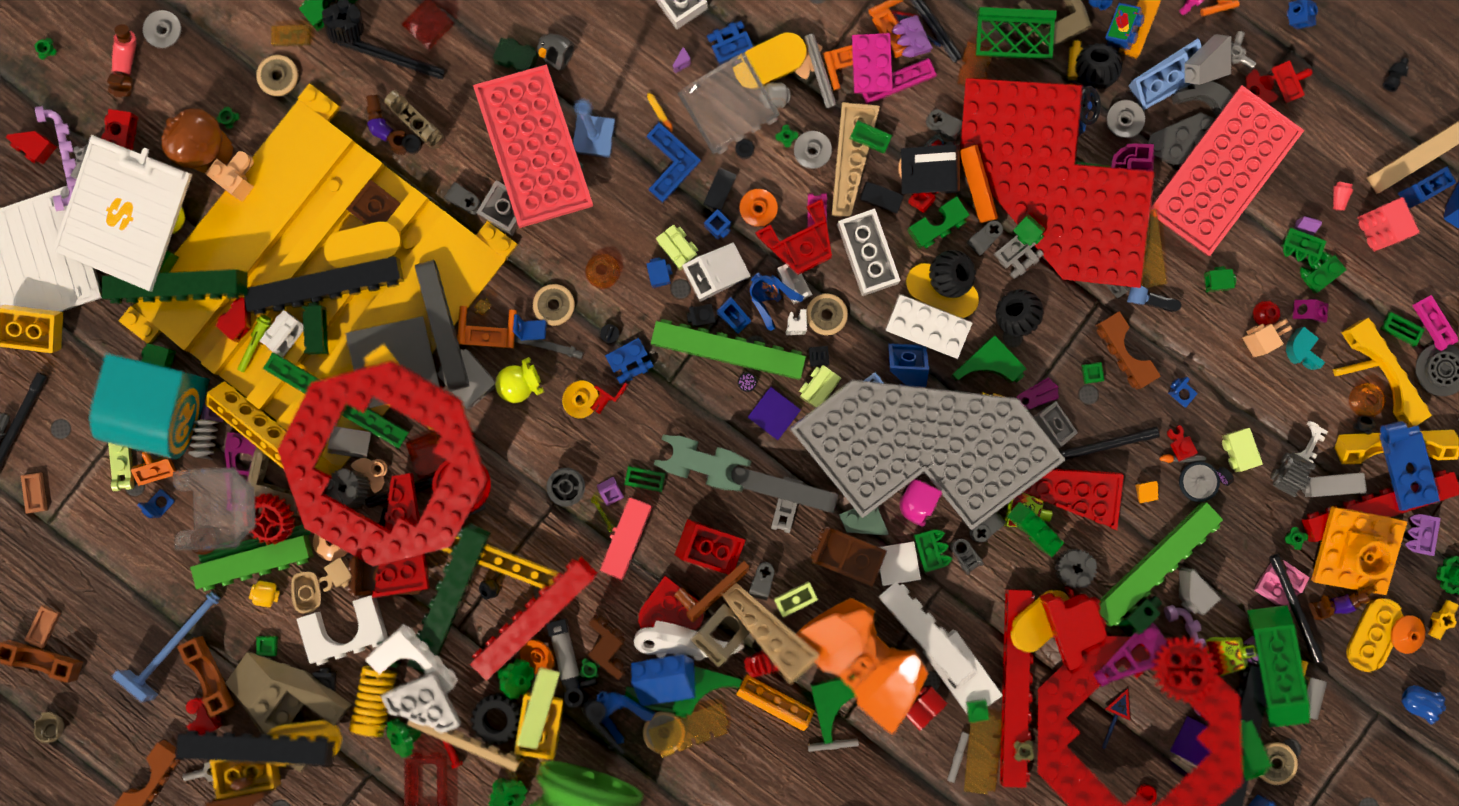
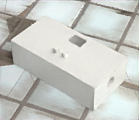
(975, 688)

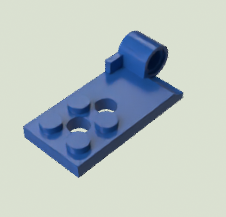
(1406, 446)

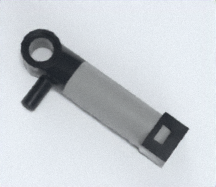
(566, 661)

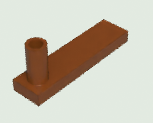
(696, 609)

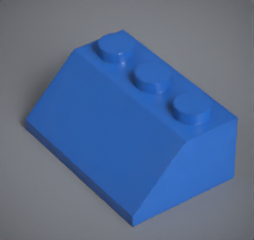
(664, 679)

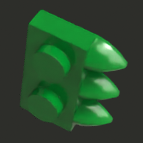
(1303, 245)
(1322, 273)
(930, 550)

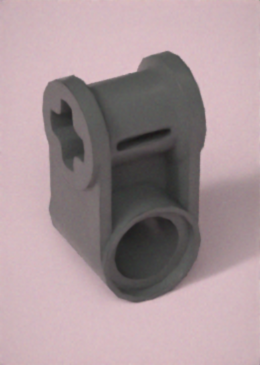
(947, 125)
(461, 198)
(983, 239)
(988, 527)
(968, 558)
(762, 584)

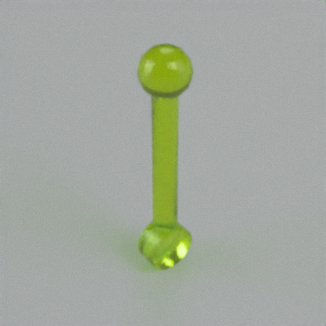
(594, 500)

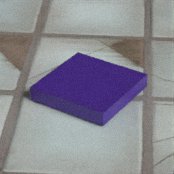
(774, 413)

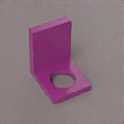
(1316, 310)

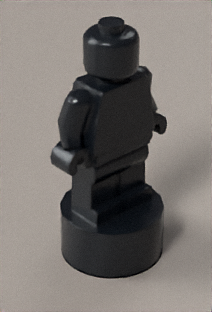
(1397, 71)

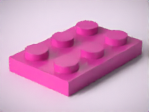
(872, 63)

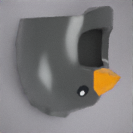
(555, 50)

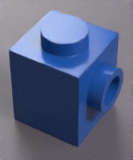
(718, 225)
(659, 272)

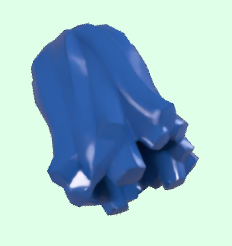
(1423, 703)

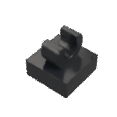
(818, 356)

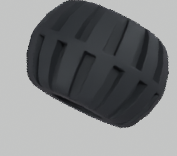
(1098, 66)
(952, 273)
(1011, 305)

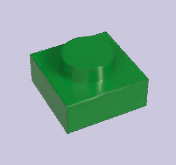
(977, 711)

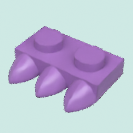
(913, 37)
(1424, 534)

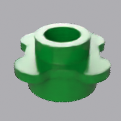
(41, 44)
(222, 117)
(786, 131)
(1290, 538)
(586, 664)

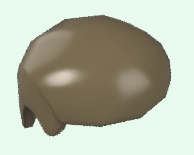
(48, 727)

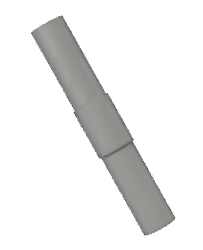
(836, 744)
(958, 757)

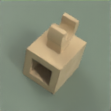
(337, 574)

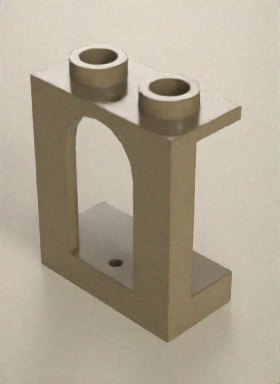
(710, 646)

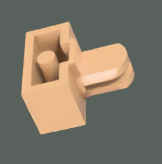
(232, 176)
(1264, 338)

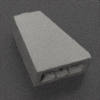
(1210, 61)
(1335, 485)

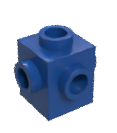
(1302, 13)

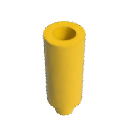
(1073, 53)

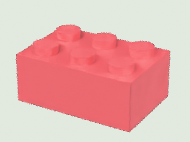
(1388, 224)

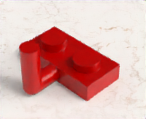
(1289, 81)

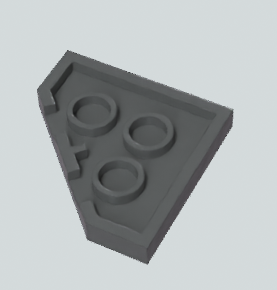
(1178, 140)

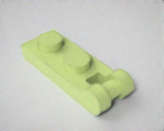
(121, 465)

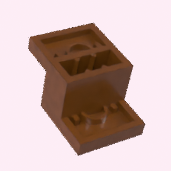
(607, 646)

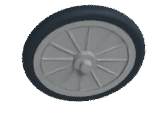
(1199, 481)

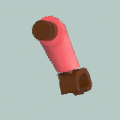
(122, 57)

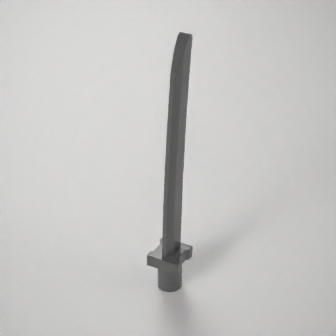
(571, 352)

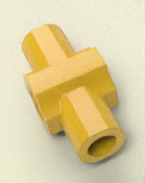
(1447, 614)

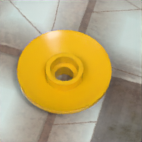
(587, 394)

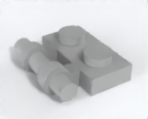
(1012, 251)

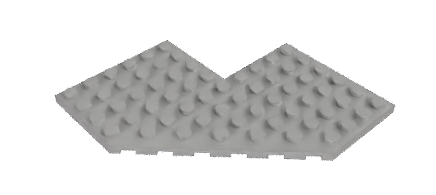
(886, 435)

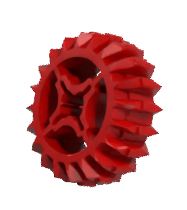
(274, 513)
(759, 664)

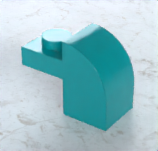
(1299, 349)

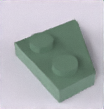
(869, 524)

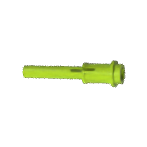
(262, 325)

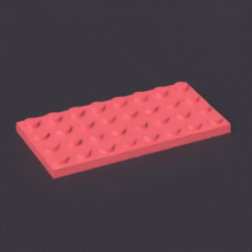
(533, 146)
(1225, 170)

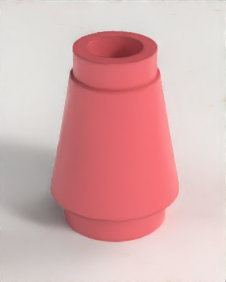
(1341, 195)

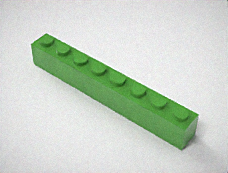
(728, 350)
(1158, 563)

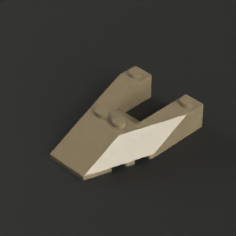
(277, 692)

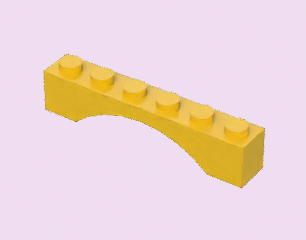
(1407, 403)
(1359, 447)

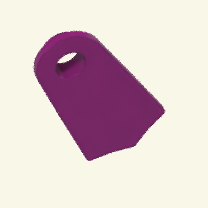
(1040, 394)

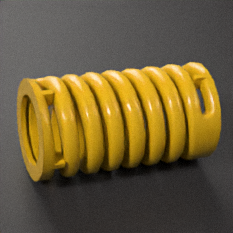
(375, 724)

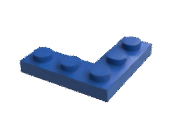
(683, 162)

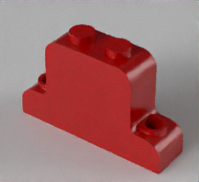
(1074, 625)

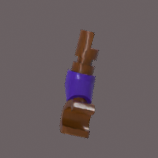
(379, 128)
(1342, 604)

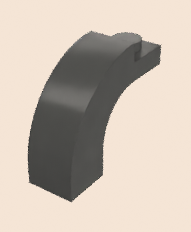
(1210, 92)

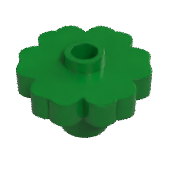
(1449, 575)
(516, 678)
(402, 737)
(507, 793)

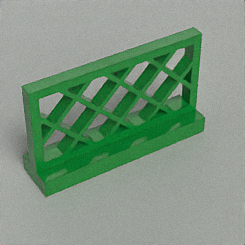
(1012, 16)

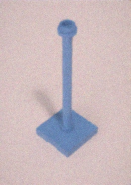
(592, 133)
(136, 684)

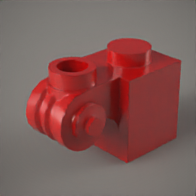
(203, 720)

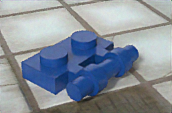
(730, 47)
(626, 355)

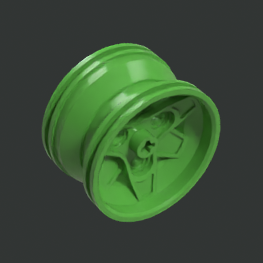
(580, 786)

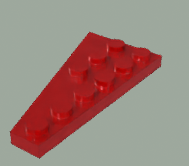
(1082, 493)
(407, 573)

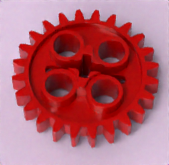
(1184, 687)

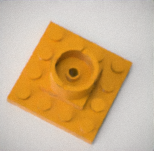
(1358, 550)

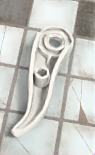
(671, 639)

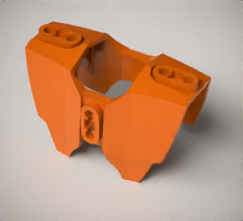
(848, 637)

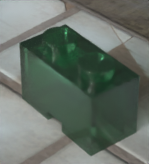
(512, 54)

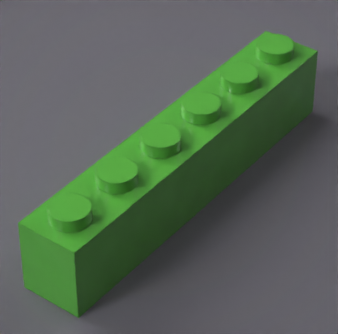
(251, 562)

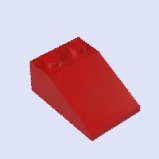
(709, 547)

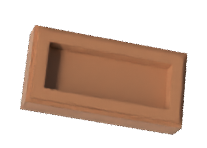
(34, 493)
(42, 626)

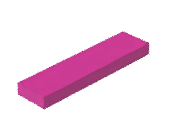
(905, 79)

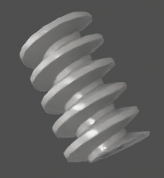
(203, 438)

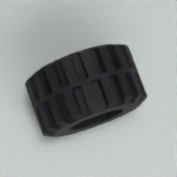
(481, 725)

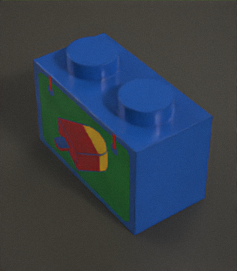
(1124, 26)

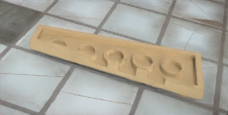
(850, 157)
(777, 640)
(474, 746)

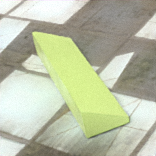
(538, 708)

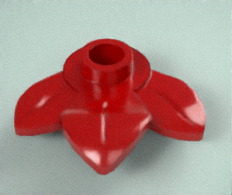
(1261, 86)

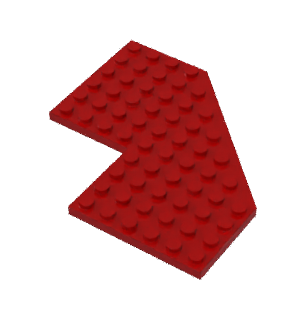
(1028, 150)

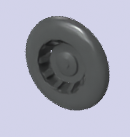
(1443, 369)

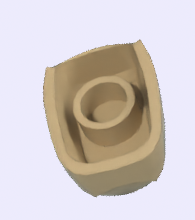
(305, 592)

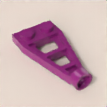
(234, 445)
(1150, 638)

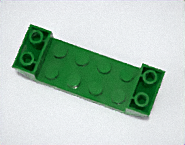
(1280, 666)

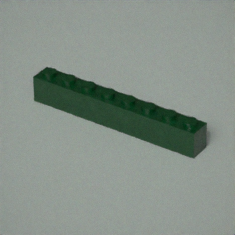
(179, 287)
(451, 590)

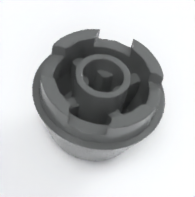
(565, 487)

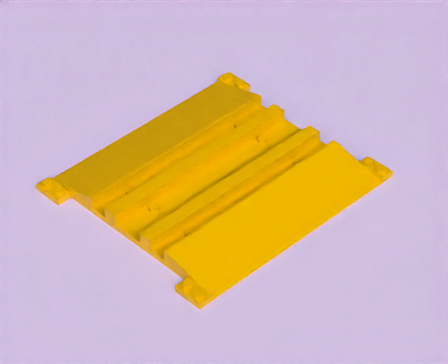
(279, 232)

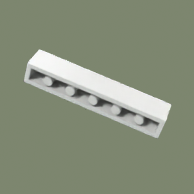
(926, 633)

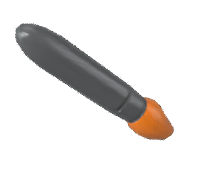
(1172, 458)

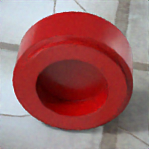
(1147, 792)

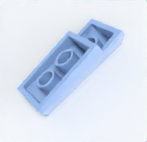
(1164, 77)

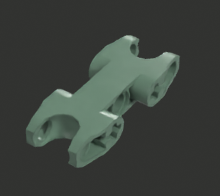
(716, 467)

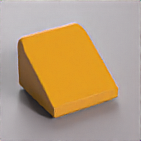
(1147, 491)

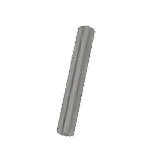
(820, 70)

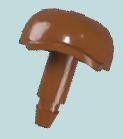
(195, 140)

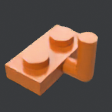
(152, 469)

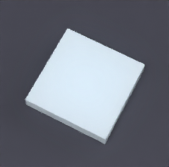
(899, 564)

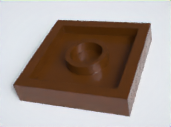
(373, 204)

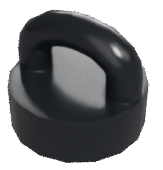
(609, 333)
(489, 589)

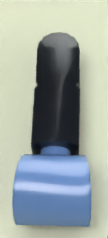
(1142, 297)

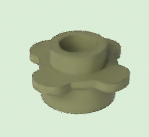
(1028, 754)

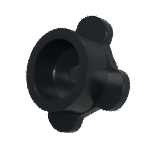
(1364, 424)

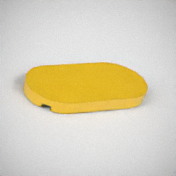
(778, 56)
(362, 244)
(920, 289)
(1032, 627)
(1372, 636)
(312, 729)

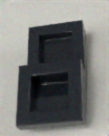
(720, 189)
(881, 197)

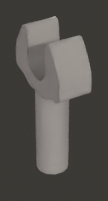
(205, 772)

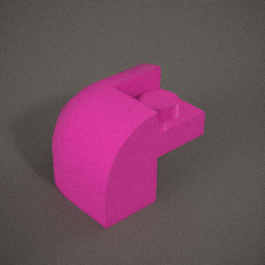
(1135, 157)
(918, 502)

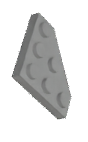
(423, 703)

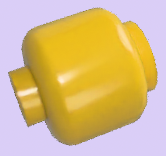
(264, 594)

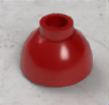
(1266, 313)

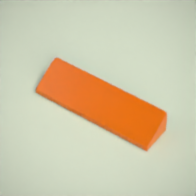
(978, 184)

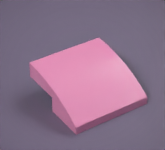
(1271, 588)

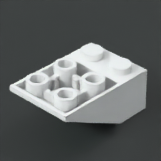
(715, 271)

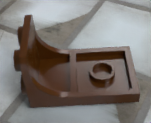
(848, 556)
(363, 578)

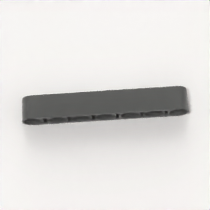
(442, 325)
(784, 489)

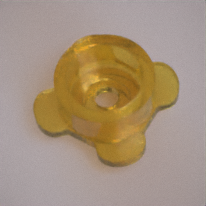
(482, 306)

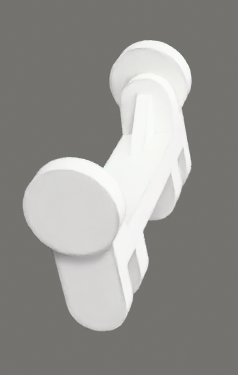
(1316, 431)

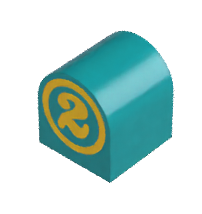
(146, 406)

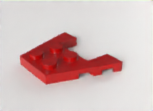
(804, 248)

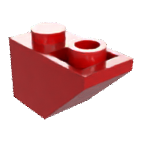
(33, 144)
(236, 321)

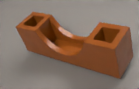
(1113, 331)
(53, 664)
(215, 692)
(161, 762)

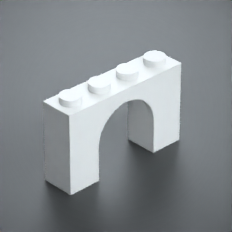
(406, 645)
(321, 647)

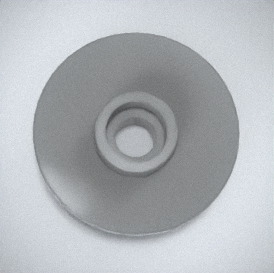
(156, 23)
(1132, 113)
(813, 140)

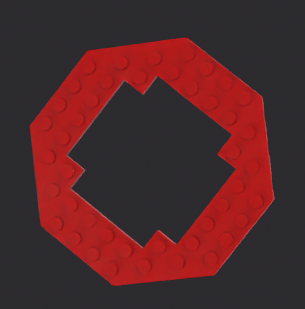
(418, 400)
(1077, 786)

